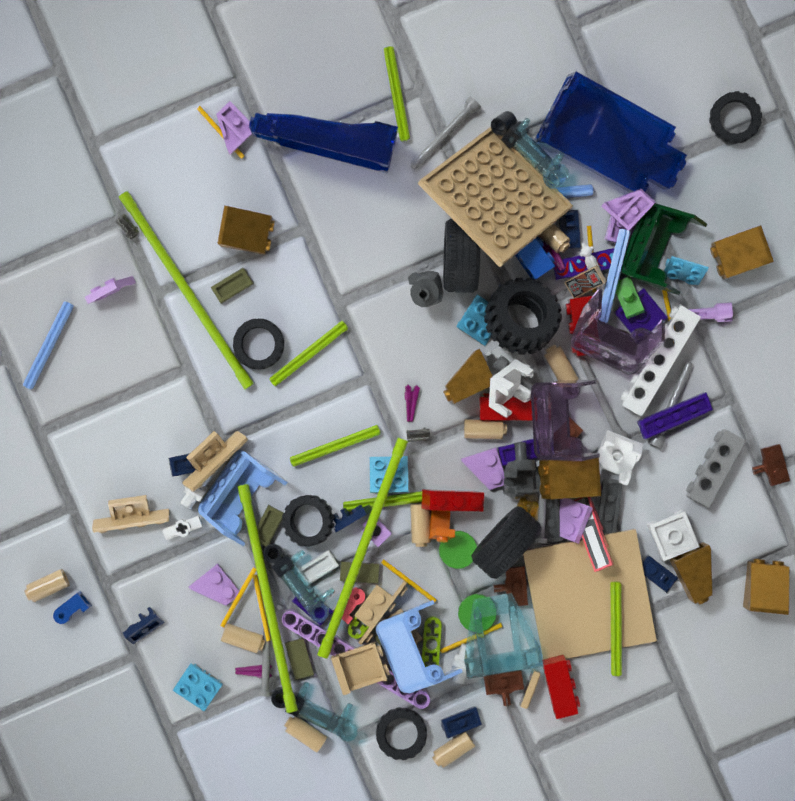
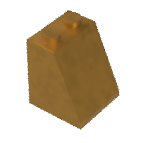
(245, 230)
(741, 252)
(469, 379)
(569, 479)
(695, 573)
(767, 587)

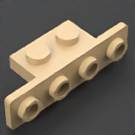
(211, 456)
(130, 513)
(375, 607)

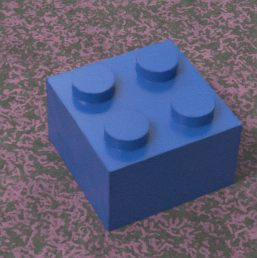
(535, 259)

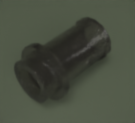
(126, 225)
(418, 435)

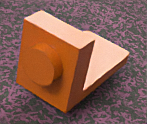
(440, 526)

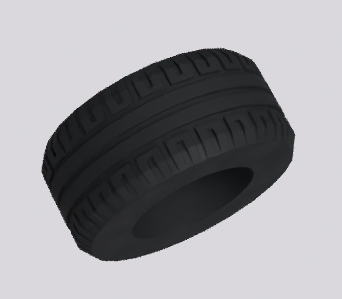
(460, 260)
(506, 542)

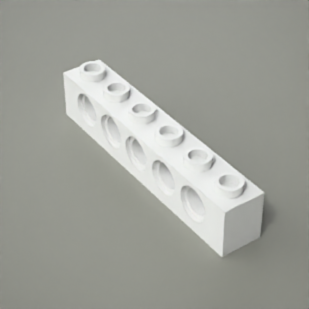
(640, 404)

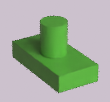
(629, 298)

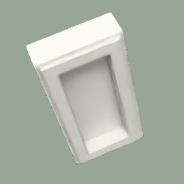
(319, 566)

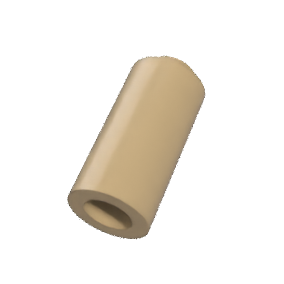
(555, 239)
(560, 364)
(484, 429)
(420, 525)
(47, 585)
(242, 638)
(305, 733)
(453, 749)

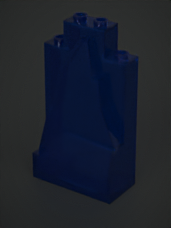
(610, 136)
(356, 144)

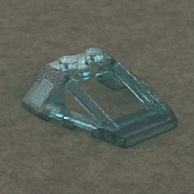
(501, 662)

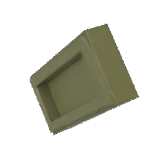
(232, 285)
(269, 524)
(368, 572)
(299, 658)

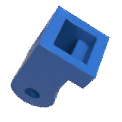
(66, 610)

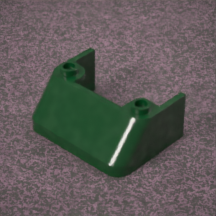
(650, 241)

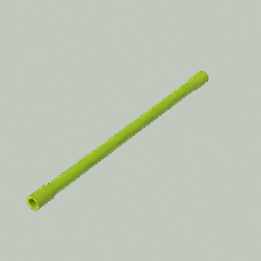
(132, 208)
(328, 640)
(288, 695)

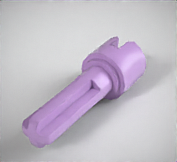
(720, 312)

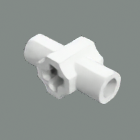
(191, 497)
(192, 524)
(458, 663)

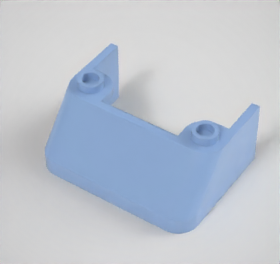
(223, 502)
(403, 652)

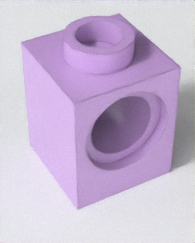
(379, 539)

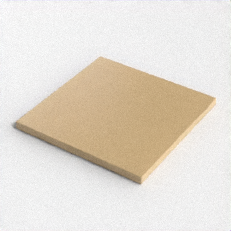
(495, 196)
(575, 601)

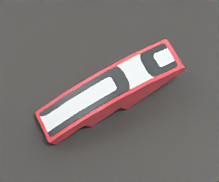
(594, 539)

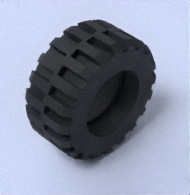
(535, 298)

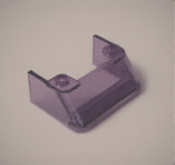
(611, 345)
(552, 423)

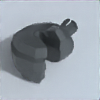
(426, 288)
(519, 474)

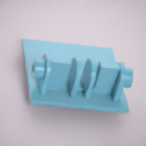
(685, 270)
(473, 321)
(378, 468)
(197, 686)

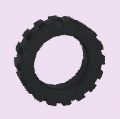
(750, 103)
(238, 343)
(289, 524)
(406, 753)

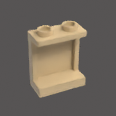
(360, 667)

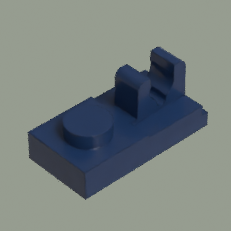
(570, 227)
(180, 465)
(348, 519)
(658, 574)
(140, 629)
(461, 722)

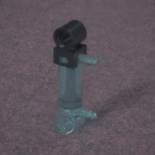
(516, 136)
(297, 583)
(318, 715)

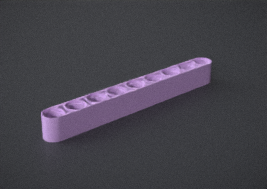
(313, 638)

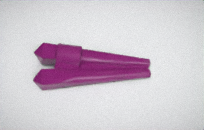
(558, 261)
(411, 401)
(251, 671)

